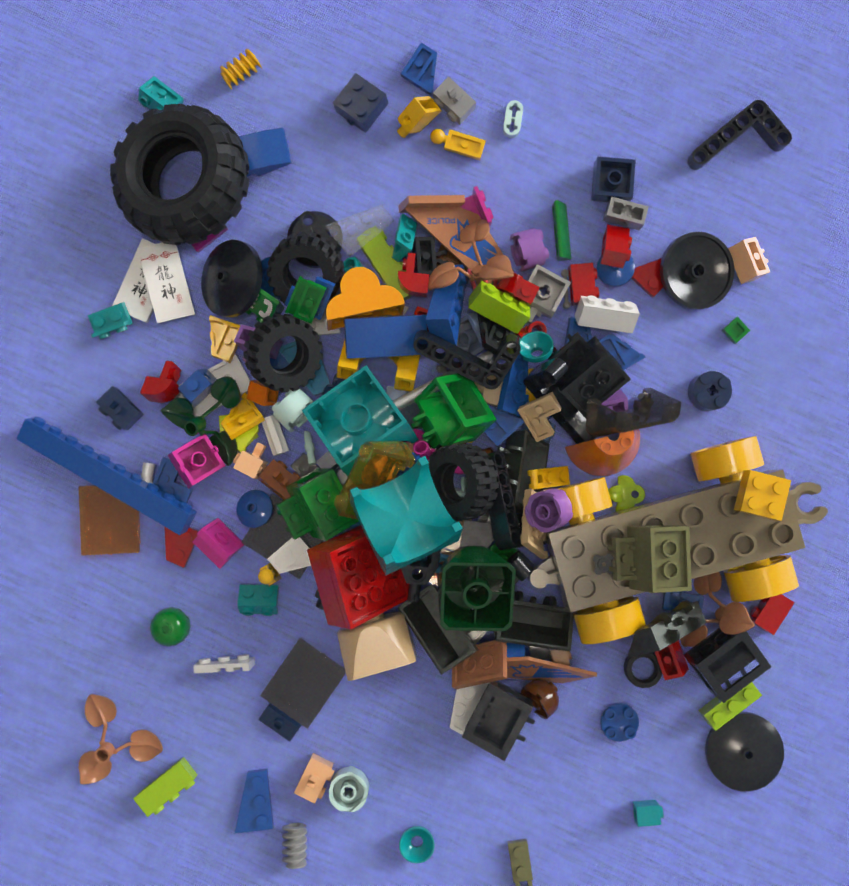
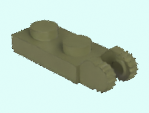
(520, 861)

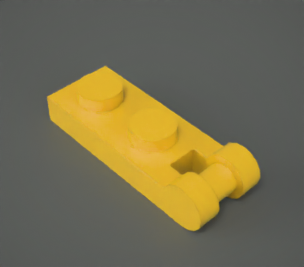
(549, 477)

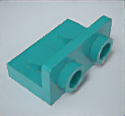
(156, 94)
(109, 320)

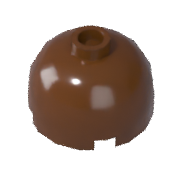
(543, 695)

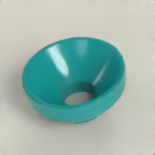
(536, 341)
(413, 853)

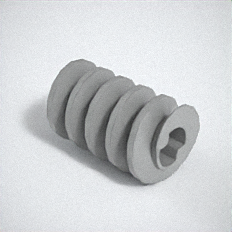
(296, 845)

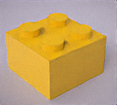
(762, 495)

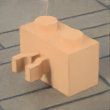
(749, 260)
(251, 463)
(314, 777)

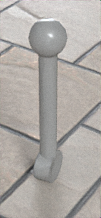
(566, 304)

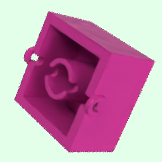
(196, 460)

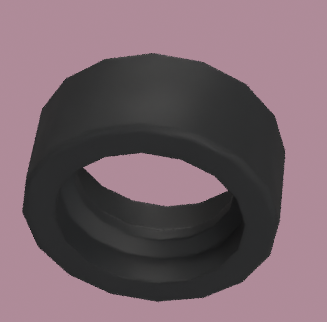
(643, 683)

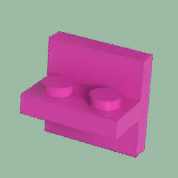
(218, 542)

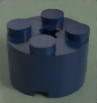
(718, 384)

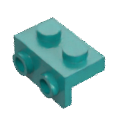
(404, 237)
(258, 599)

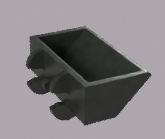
(523, 454)
(539, 624)
(667, 628)
(443, 646)

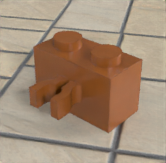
(276, 477)

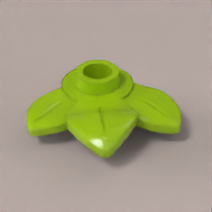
(623, 493)

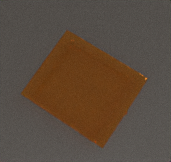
(107, 523)

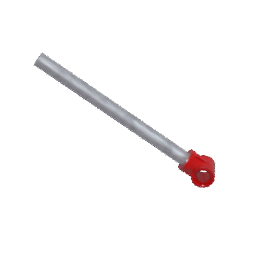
(410, 397)

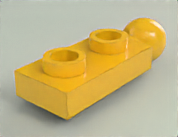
(459, 143)
(268, 575)

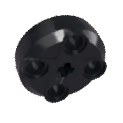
(319, 221)

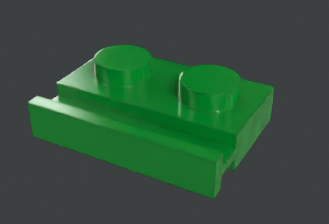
(305, 299)

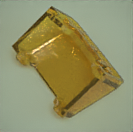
(374, 466)

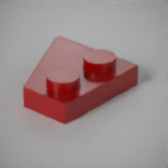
(179, 546)

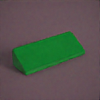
(561, 231)

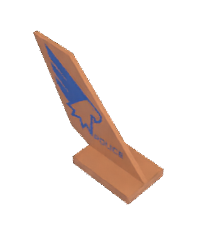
(445, 221)
(492, 664)

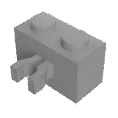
(454, 101)

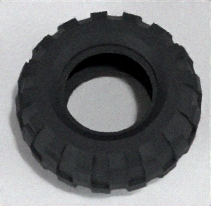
(147, 152)

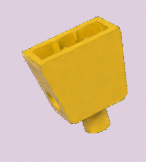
(417, 115)

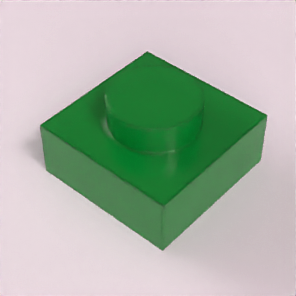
(736, 330)

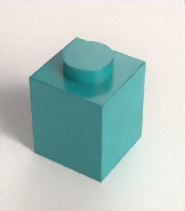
(647, 813)

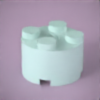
(290, 409)
(348, 800)

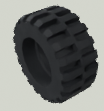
(308, 247)
(302, 366)
(479, 476)

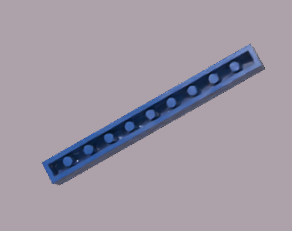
(106, 475)

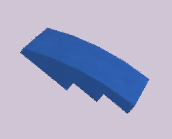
(266, 150)
(383, 335)

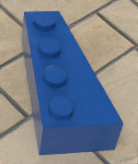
(446, 309)

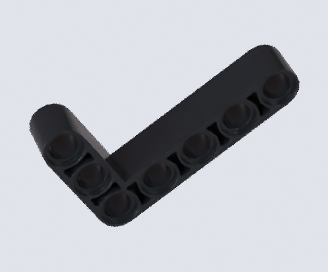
(735, 130)
(468, 359)
(543, 381)
(503, 512)

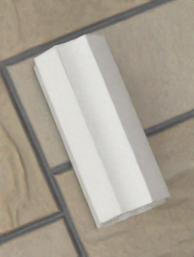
(275, 435)

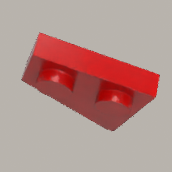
(648, 277)

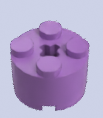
(528, 249)
(548, 509)

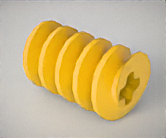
(239, 68)

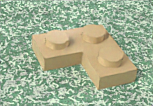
(536, 414)

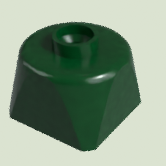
(476, 591)

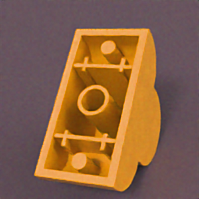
(362, 297)

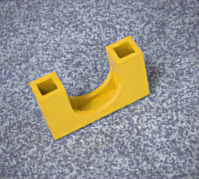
(405, 375)

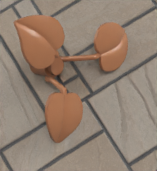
(496, 267)
(731, 618)
(96, 764)

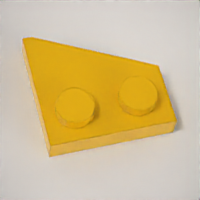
(222, 337)
(242, 418)

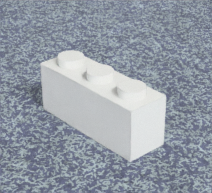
(606, 314)

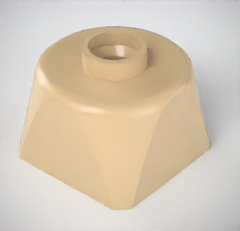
(376, 646)

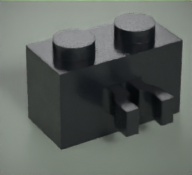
(426, 256)

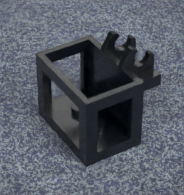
(590, 371)
(723, 656)
(498, 719)

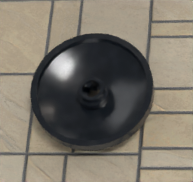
(697, 270)
(231, 278)
(727, 750)

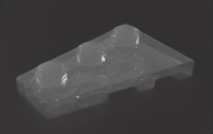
(360, 228)

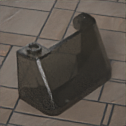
(649, 411)

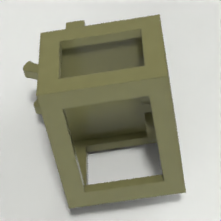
(654, 558)

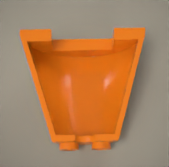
(605, 456)

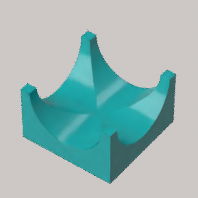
(354, 414)
(405, 518)

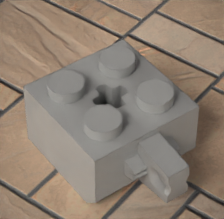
(556, 289)

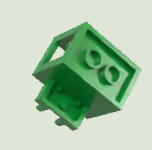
(454, 413)
(313, 507)

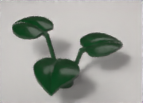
(180, 413)

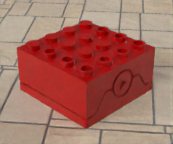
(353, 580)

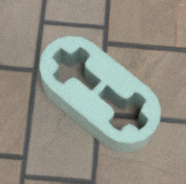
(517, 119)

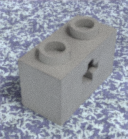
(625, 213)

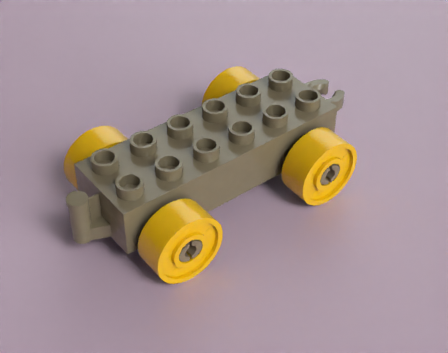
(720, 540)

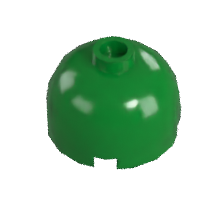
(170, 626)

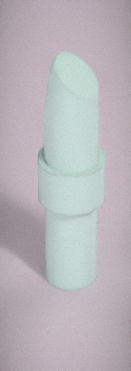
(309, 448)

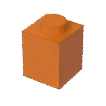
(261, 394)

